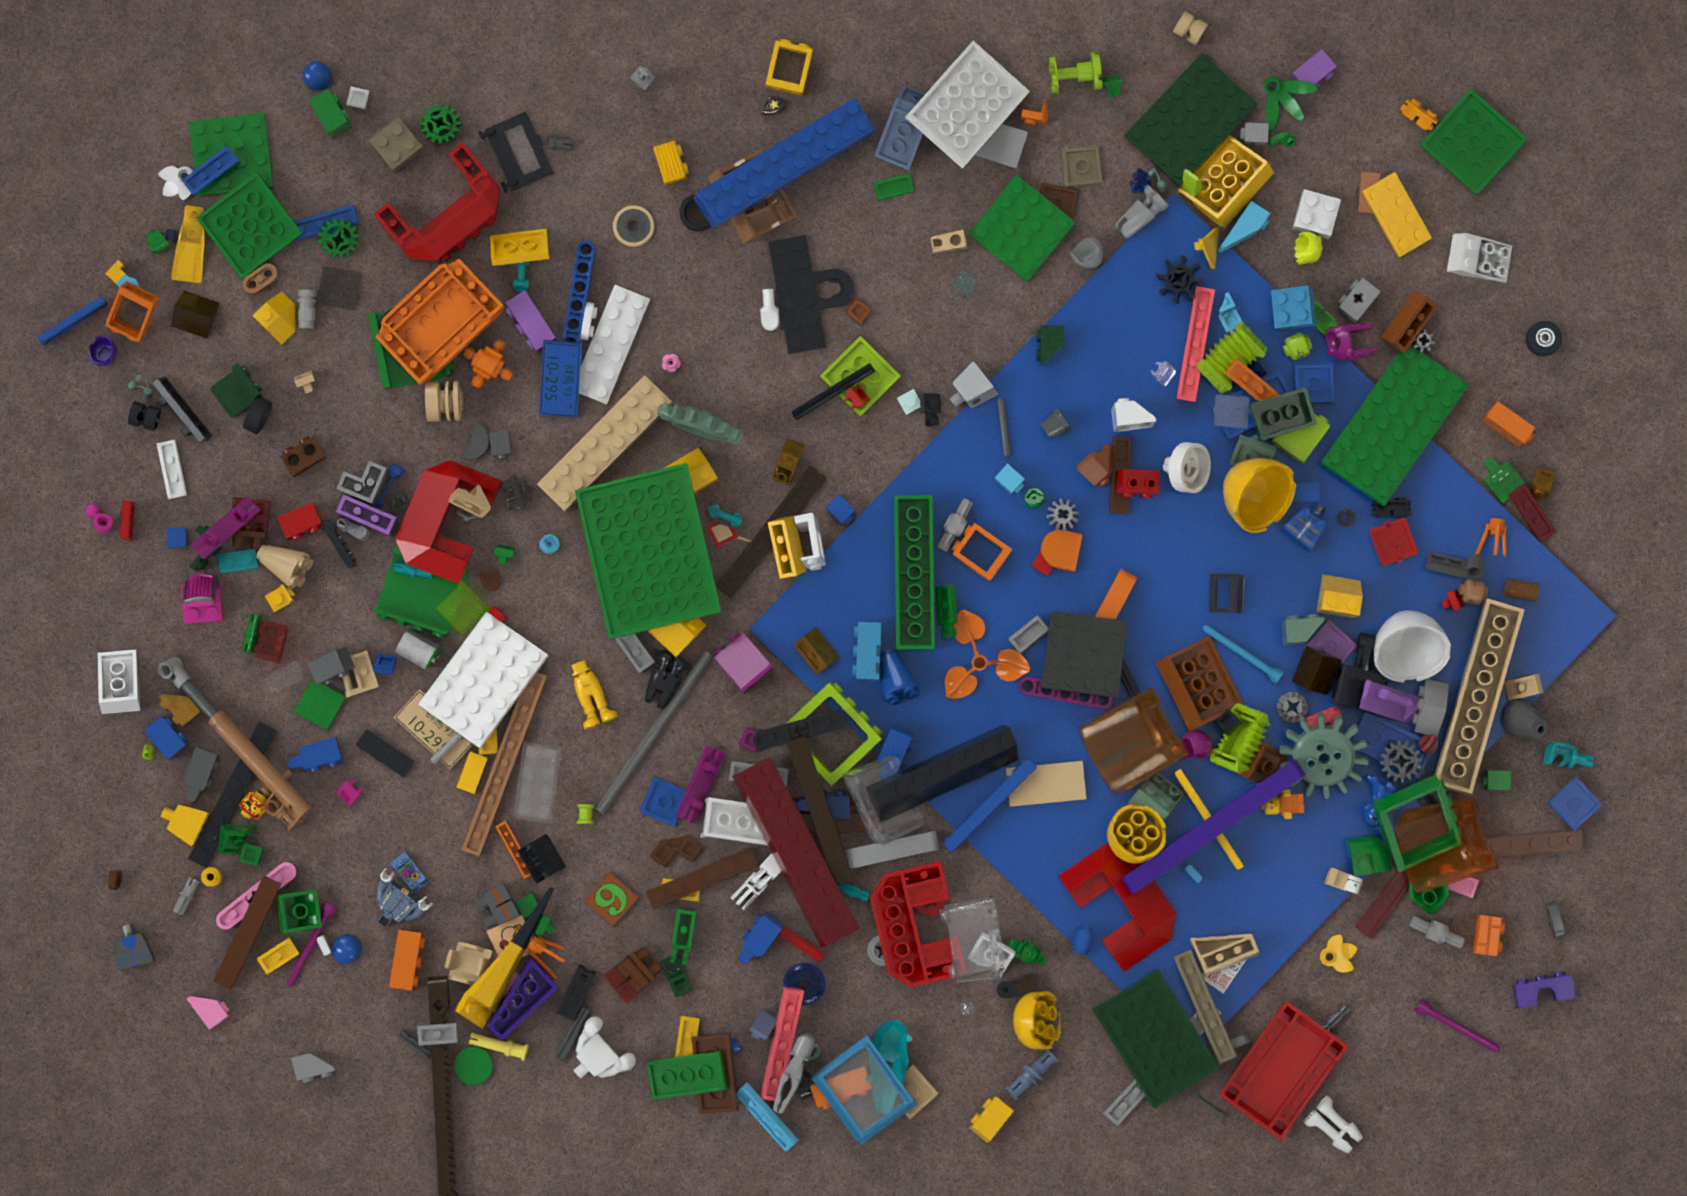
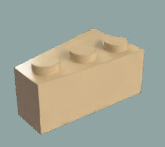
(1223, 951)

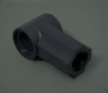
(1365, 651)

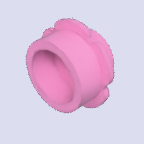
(667, 358)

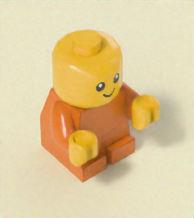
(1285, 804)

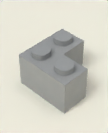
(364, 488)
(1431, 707)

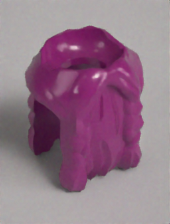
(1345, 349)

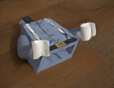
(398, 901)

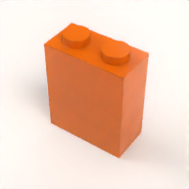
(1509, 424)

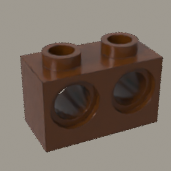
(305, 461)

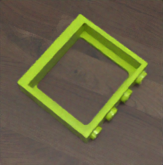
(861, 718)

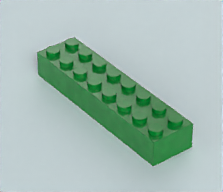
(914, 572)

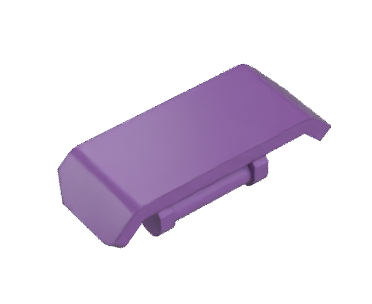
(1388, 702)

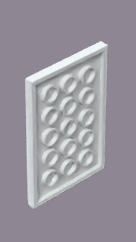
(967, 104)
(483, 680)

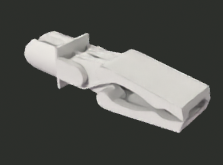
(771, 870)

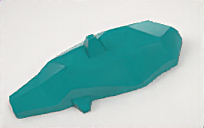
(891, 1043)

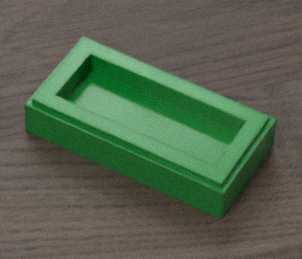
(893, 187)

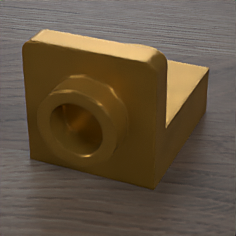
(1542, 483)

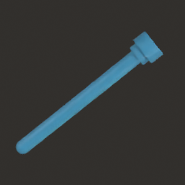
(1273, 673)

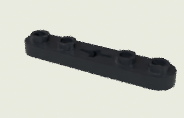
(781, 734)

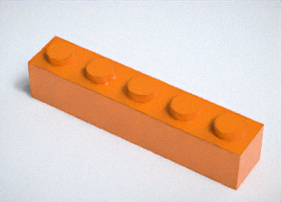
(512, 845)

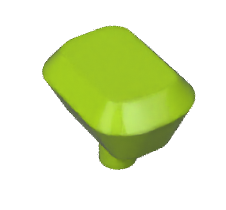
(148, 751)

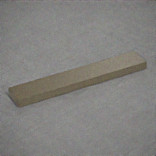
(1205, 1006)

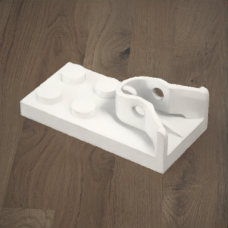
(730, 822)

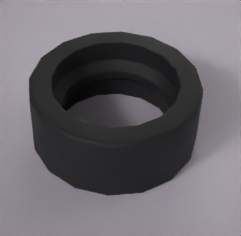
(691, 226)
(257, 415)

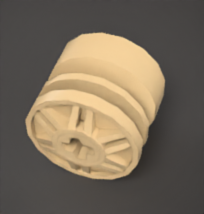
(443, 401)

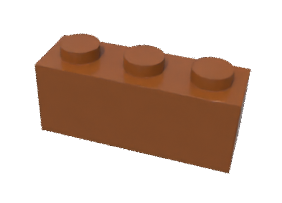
(1409, 322)

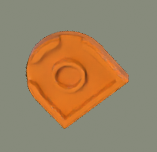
(1061, 549)

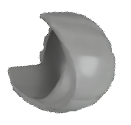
(1088, 253)

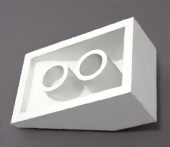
(118, 682)

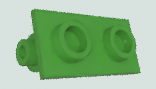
(1324, 321)

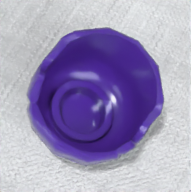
(102, 343)

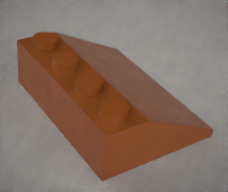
(1199, 683)

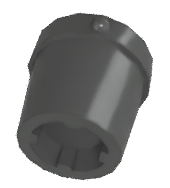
(1055, 424)

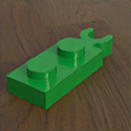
(947, 610)

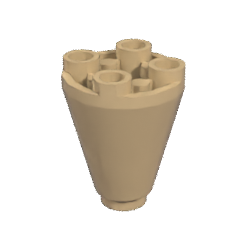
(285, 564)

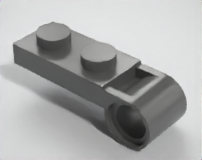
(1470, 568)

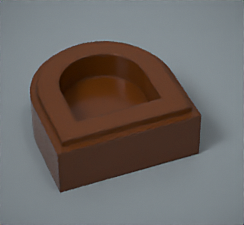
(491, 580)
(114, 879)

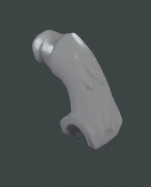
(353, 529)

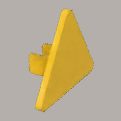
(1209, 246)

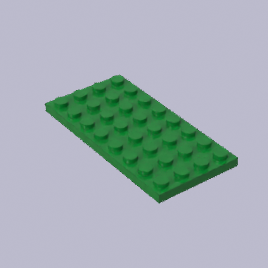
(1394, 424)

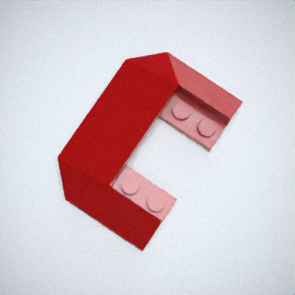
(425, 516)
(1149, 908)
(897, 929)

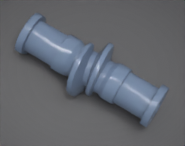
(1031, 1074)

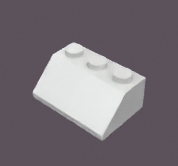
(1130, 416)

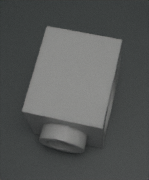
(1254, 133)

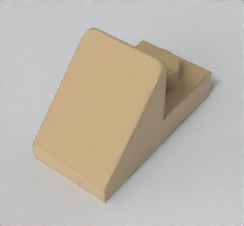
(473, 502)
(1523, 687)

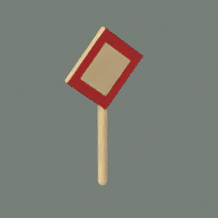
(722, 534)

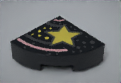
(773, 106)

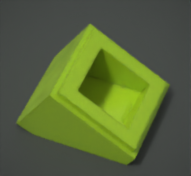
(1191, 183)

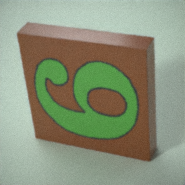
(611, 899)

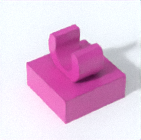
(348, 793)

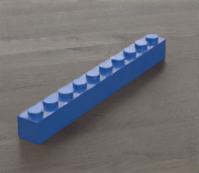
(990, 805)

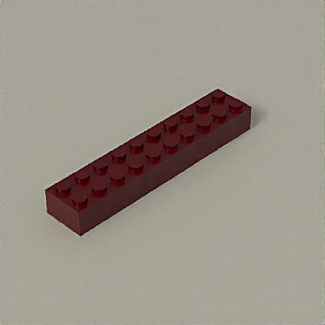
(795, 852)

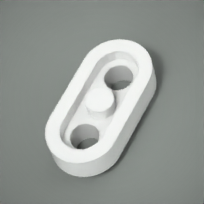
(590, 312)

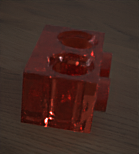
(277, 642)

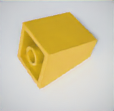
(1340, 597)

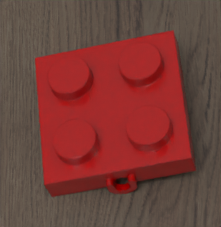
(1393, 541)

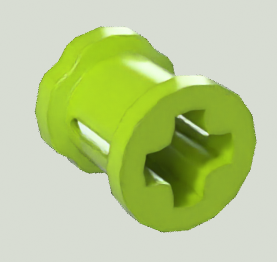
(585, 813)

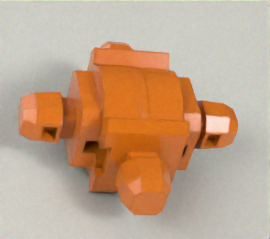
(488, 364)

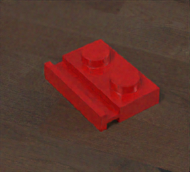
(127, 515)

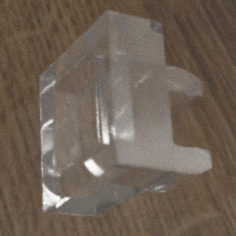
(1164, 373)

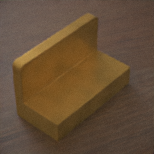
(816, 650)

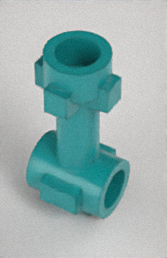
(521, 283)
(714, 511)

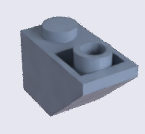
(763, 1025)

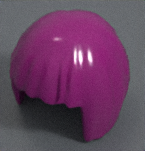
(1197, 744)

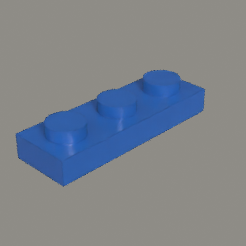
(210, 170)

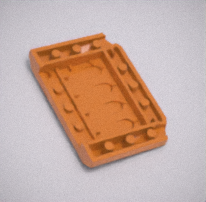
(438, 320)

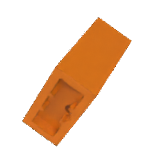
(139, 296)
(997, 563)

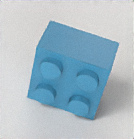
(1294, 308)

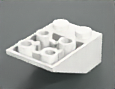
(1479, 257)

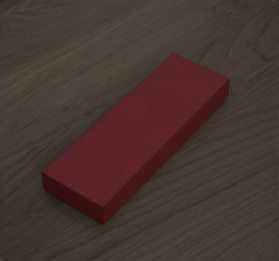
(1532, 513)

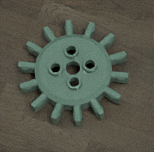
(700, 423)
(1334, 741)

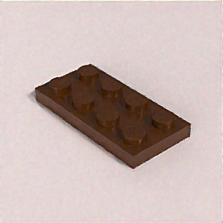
(718, 1100)

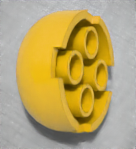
(1145, 835)
(1030, 1017)

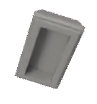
(1028, 634)

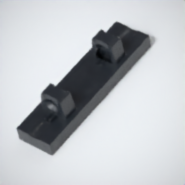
(182, 409)

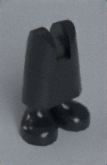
(664, 681)

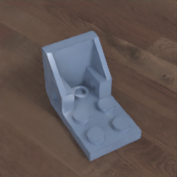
(900, 136)

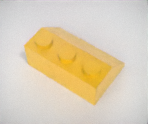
(699, 468)
(679, 635)

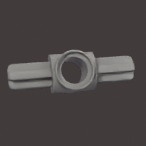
(642, 77)
(955, 525)
(1436, 932)

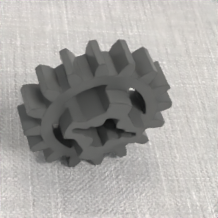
(1400, 752)

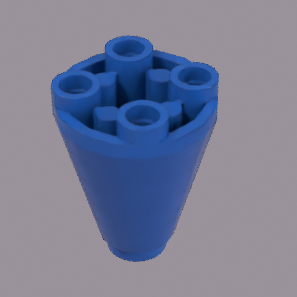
(896, 678)

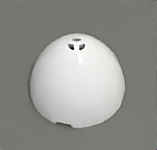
(1411, 647)

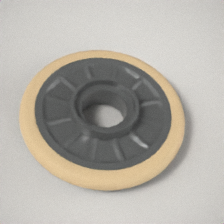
(637, 237)

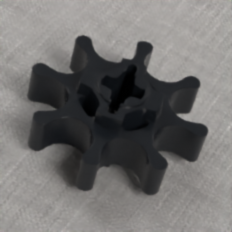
(1187, 276)

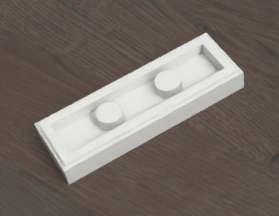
(171, 469)

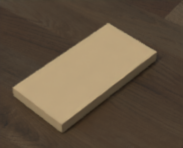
(1050, 784)

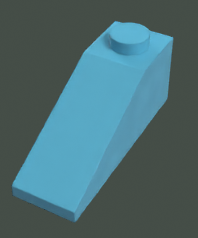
(1248, 225)

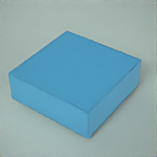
(1190, 870)

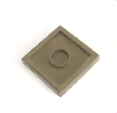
(1081, 166)

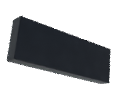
(385, 753)

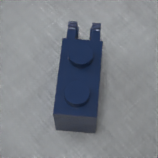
(838, 802)

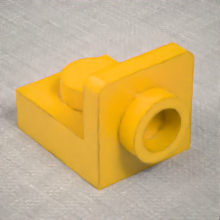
(280, 598)

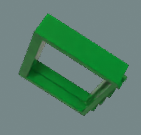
(1431, 848)

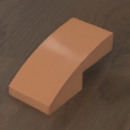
(1366, 180)

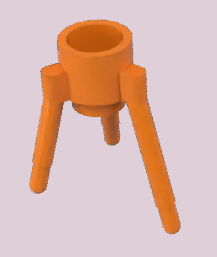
(1496, 528)
(536, 947)

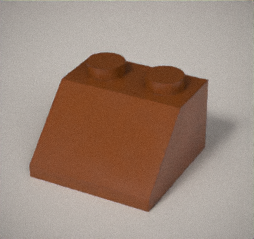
(1264, 764)

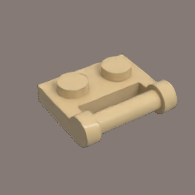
(363, 673)

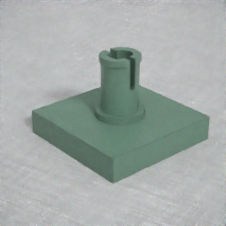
(1251, 448)

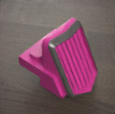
(201, 599)

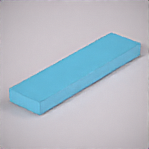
(766, 1117)

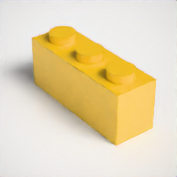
(786, 547)

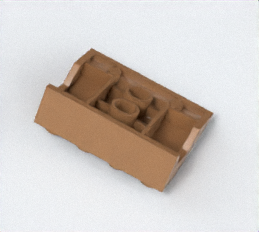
(763, 216)

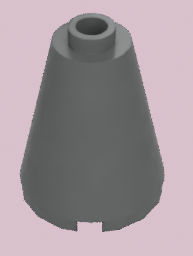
(1524, 720)

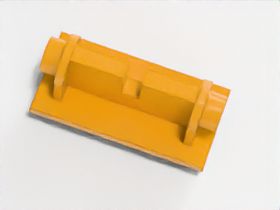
(1425, 119)

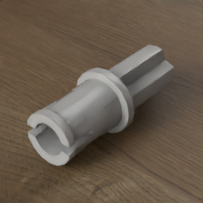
(186, 896)

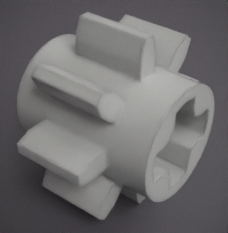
(1427, 338)

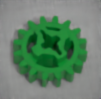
(429, 119)
(345, 238)
(1027, 952)

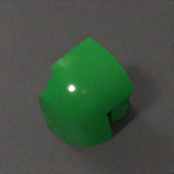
(1368, 855)

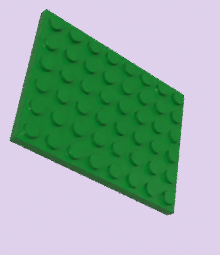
(648, 551)

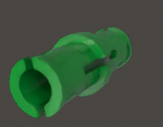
(251, 633)

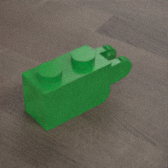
(683, 934)

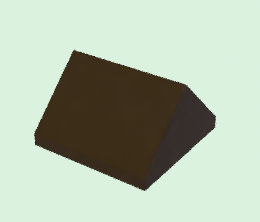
(194, 314)
(1316, 671)

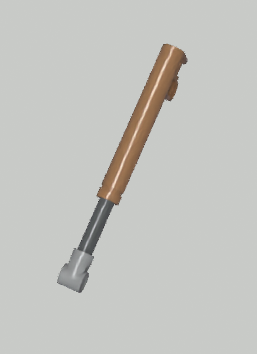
(284, 801)

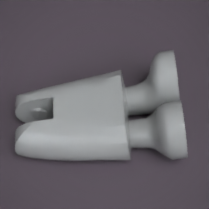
(1141, 213)

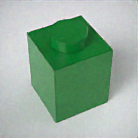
(1497, 780)

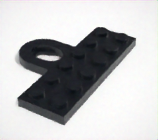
(798, 295)

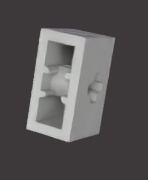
(1355, 310)

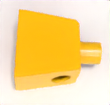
(185, 822)

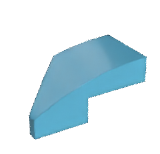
(1228, 314)

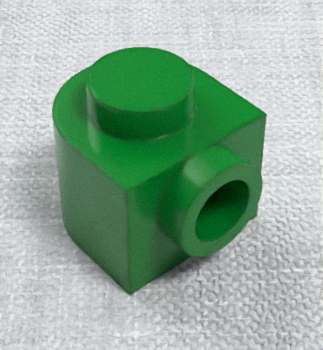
(157, 241)

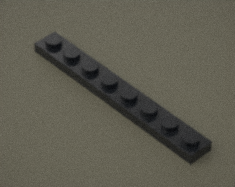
(229, 799)

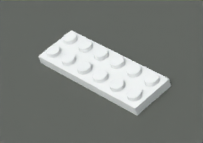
(611, 343)

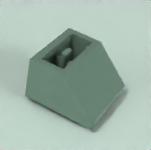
(1300, 630)
(1157, 794)

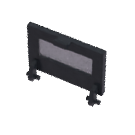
(518, 151)

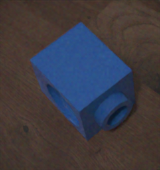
(841, 510)

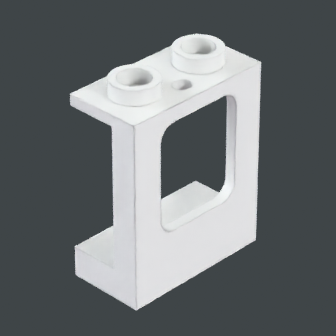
(810, 523)

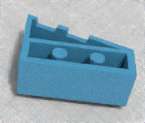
(867, 651)

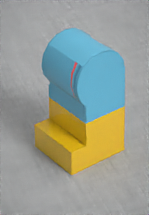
(117, 275)

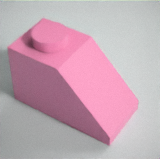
(209, 1010)

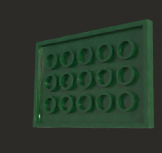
(1190, 119)
(1155, 1038)

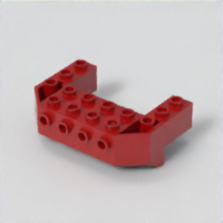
(453, 225)

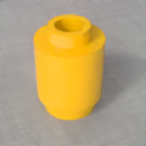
(218, 877)

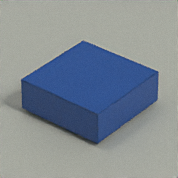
(176, 537)
(385, 664)

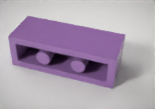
(529, 321)
(367, 515)

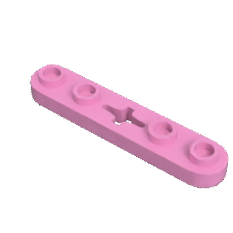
(236, 910)

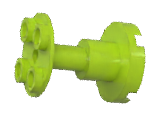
(1083, 72)

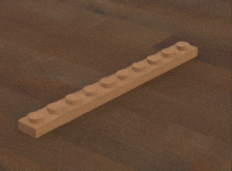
(503, 765)

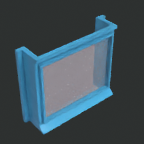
(863, 1090)

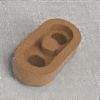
(259, 277)

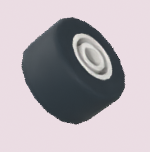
(1539, 343)

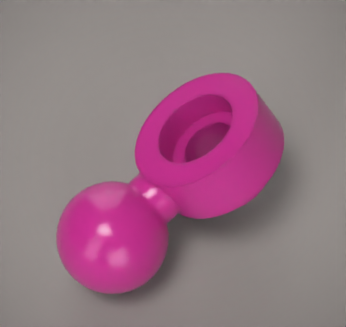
(93, 511)

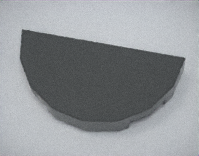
(478, 443)

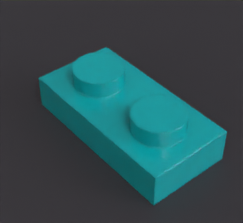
(238, 561)

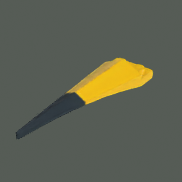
(489, 989)

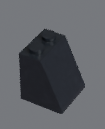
(1350, 686)

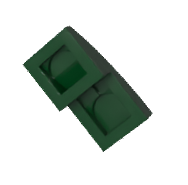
(676, 976)

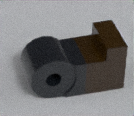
(1017, 989)

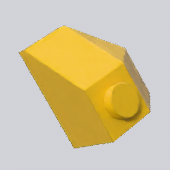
(278, 317)

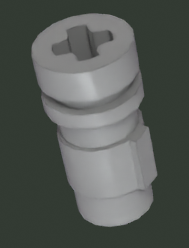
(306, 309)

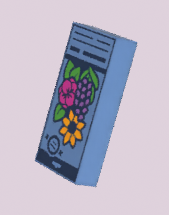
(409, 872)

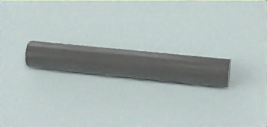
(1004, 427)

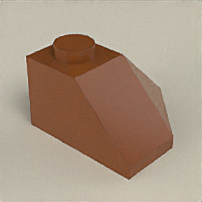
(1098, 466)

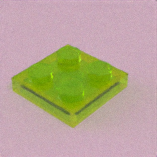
(462, 608)

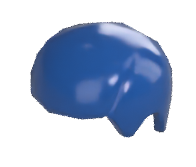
(316, 75)
(346, 949)

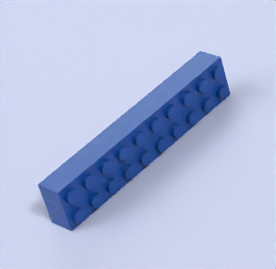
(784, 163)

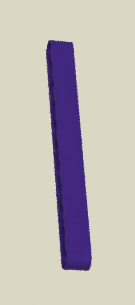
(1213, 826)

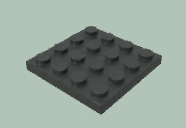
(1084, 654)

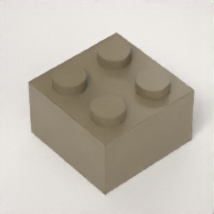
(396, 145)

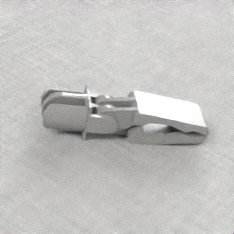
(802, 1051)

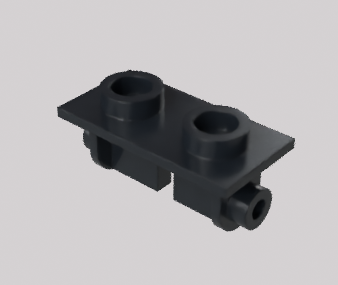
(1398, 506)

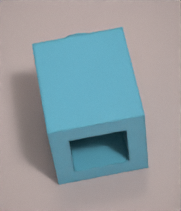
(1010, 479)

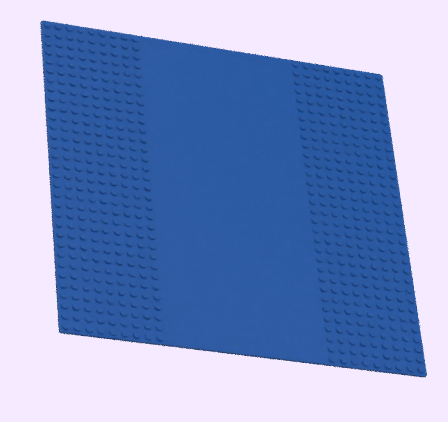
(1172, 544)

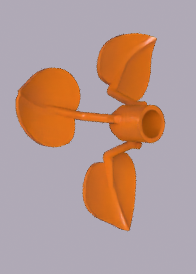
(959, 681)

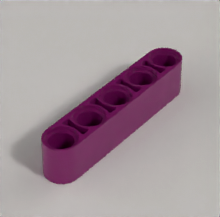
(1055, 695)

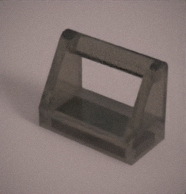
(1236, 593)

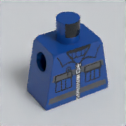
(1306, 526)

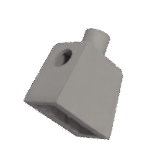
(972, 387)

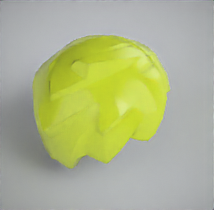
(1308, 247)

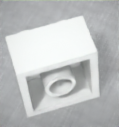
(1316, 213)

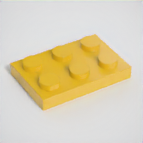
(519, 247)

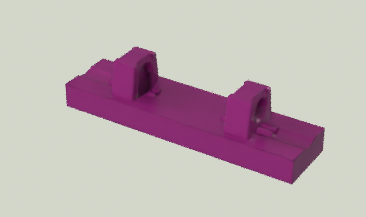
(225, 528)
(700, 784)

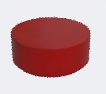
(498, 614)

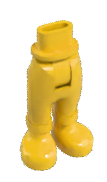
(588, 685)

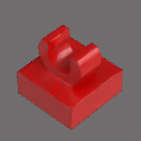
(858, 397)
(1453, 600)

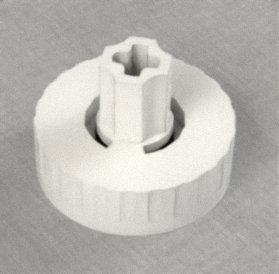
(1188, 467)

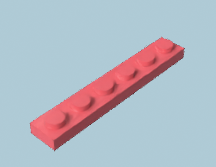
(1195, 344)
(782, 1041)

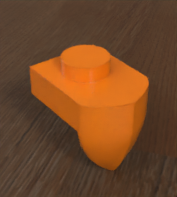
(1032, 117)

